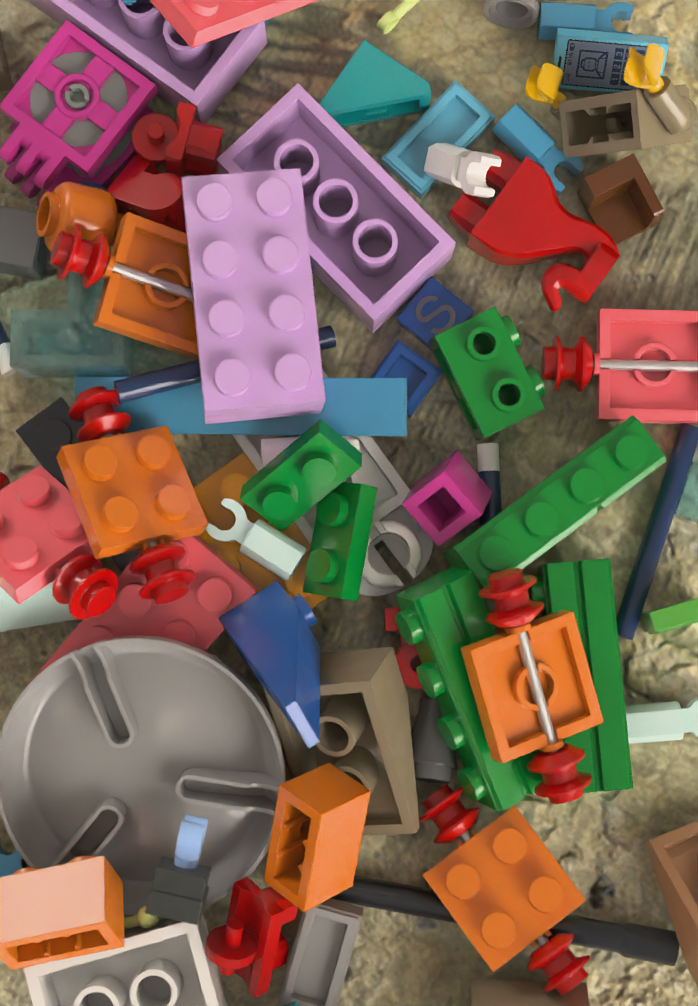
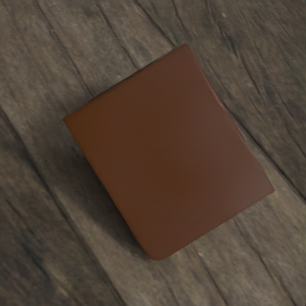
(621, 199)

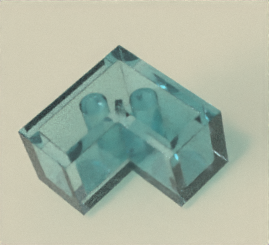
(67, 342)

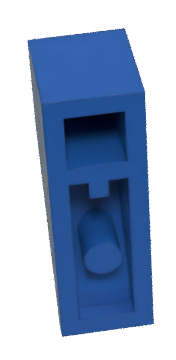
(281, 653)

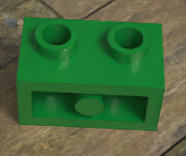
(488, 373)

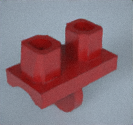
(184, 146)
(252, 936)

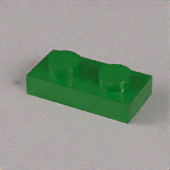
(301, 475)
(340, 541)

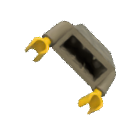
(621, 120)

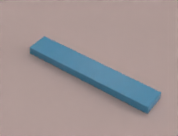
(350, 409)

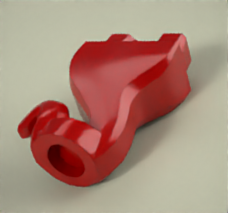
(532, 226)

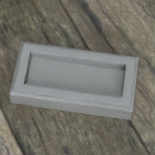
(321, 954)

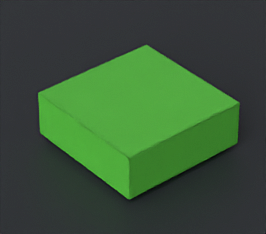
(670, 616)

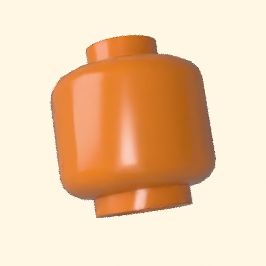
(80, 204)

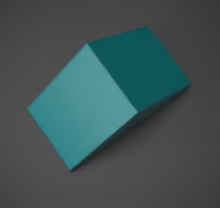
(375, 90)

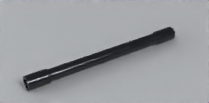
(626, 939)

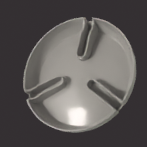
(127, 743)

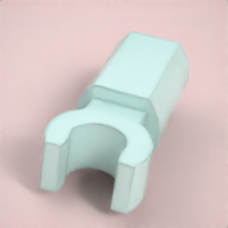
(261, 542)
(661, 721)

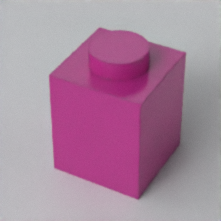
(447, 498)

